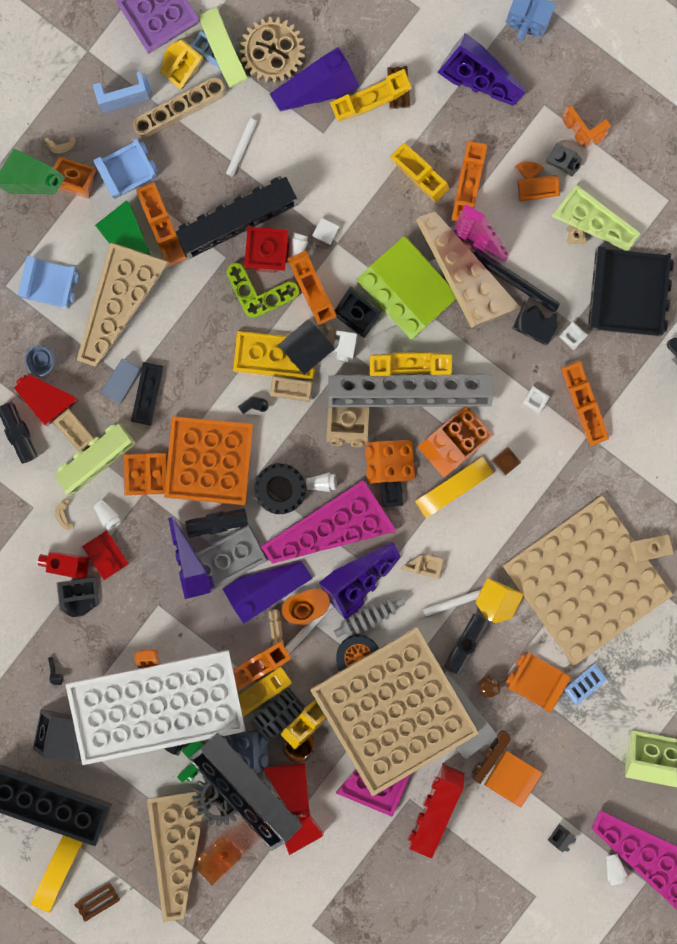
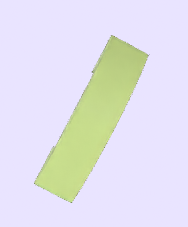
(222, 47)

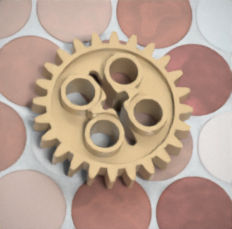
(263, 66)

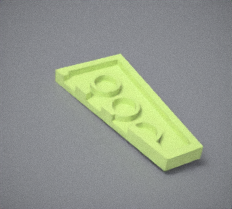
(592, 217)

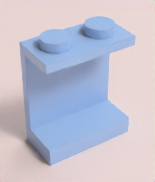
(48, 283)

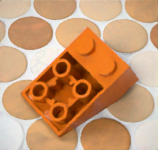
(455, 441)

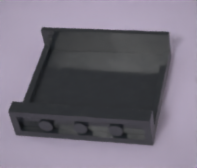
(630, 292)

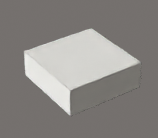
(325, 231)
(573, 335)
(535, 400)

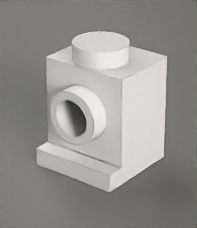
(345, 346)

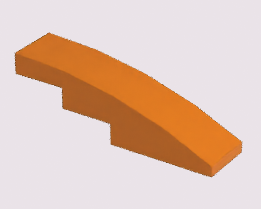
(161, 224)
(584, 403)

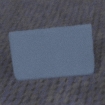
(120, 381)

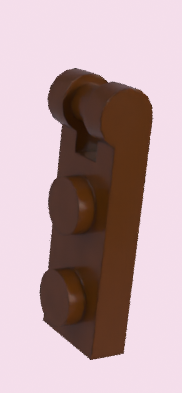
(491, 756)

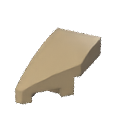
(426, 566)

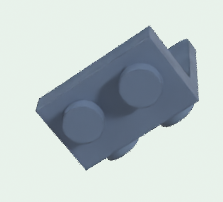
(251, 747)

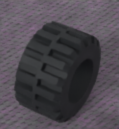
(269, 474)
(277, 714)

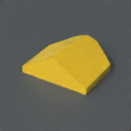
(180, 63)
(498, 601)

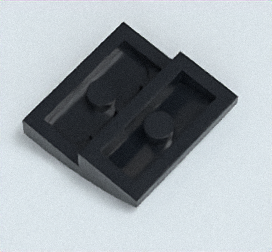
(306, 346)

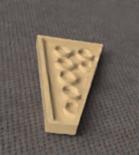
(472, 284)
(121, 289)
(175, 843)

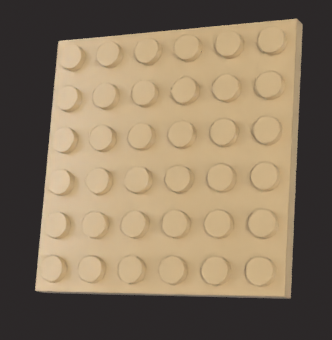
(586, 581)
(394, 711)

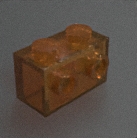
(218, 860)

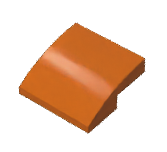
(144, 474)
(513, 778)

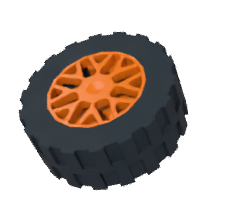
(354, 649)

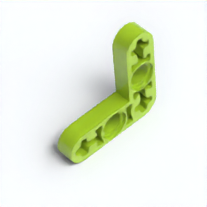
(252, 298)

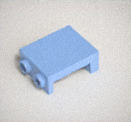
(123, 97)
(126, 169)

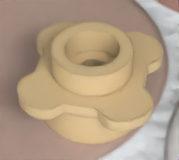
(572, 239)

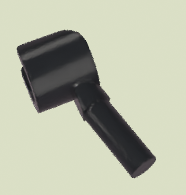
(55, 679)

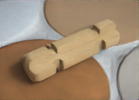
(275, 625)

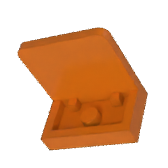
(583, 135)
(389, 461)

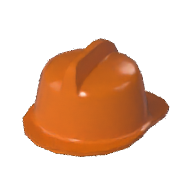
(306, 606)

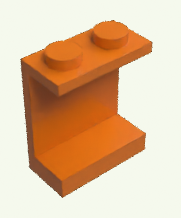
(537, 681)

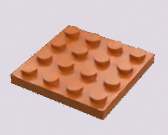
(208, 460)

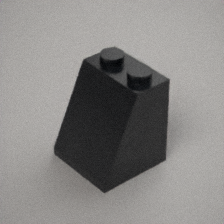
(56, 736)

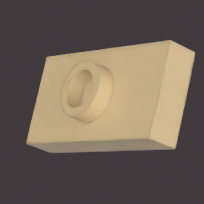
(291, 389)
(73, 429)
(651, 548)

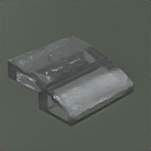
(389, 341)

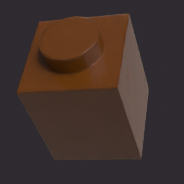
(505, 461)

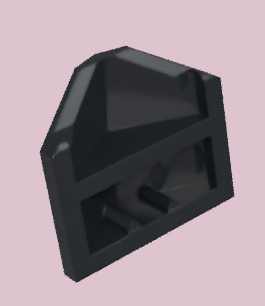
(77, 596)

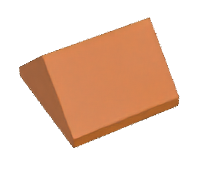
(78, 177)

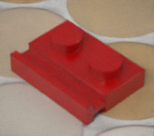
(105, 555)

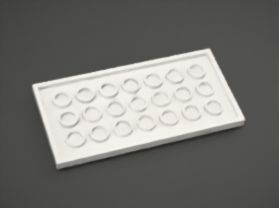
(155, 707)

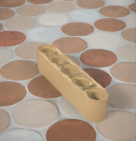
(185, 99)

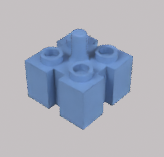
(530, 17)

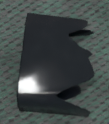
(534, 325)

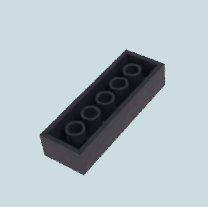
(235, 218)
(245, 791)
(52, 806)

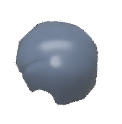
(40, 360)

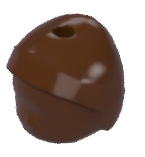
(489, 686)

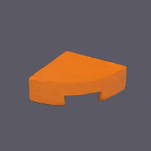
(529, 169)

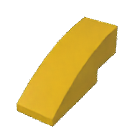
(420, 172)
(304, 725)

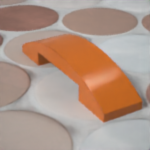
(469, 177)

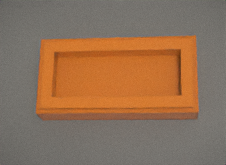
(538, 187)

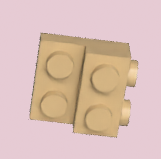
(347, 425)

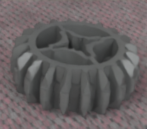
(225, 815)

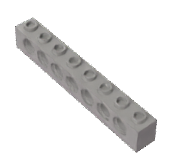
(402, 397)

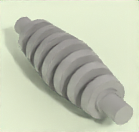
(369, 617)

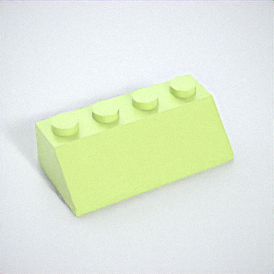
(95, 459)
(652, 759)

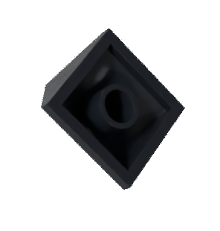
(358, 312)

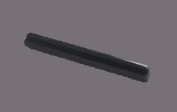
(517, 281)

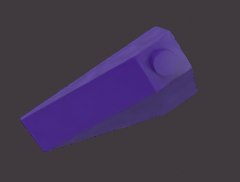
(476, 68)
(321, 81)
(193, 574)
(353, 581)
(259, 591)

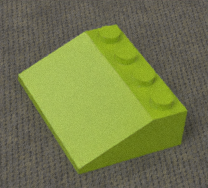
(407, 287)

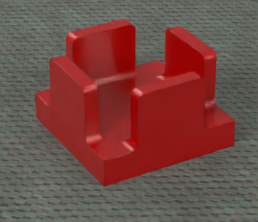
(266, 249)

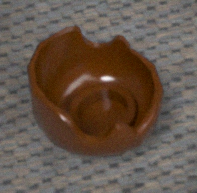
(302, 752)

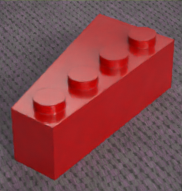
(437, 811)

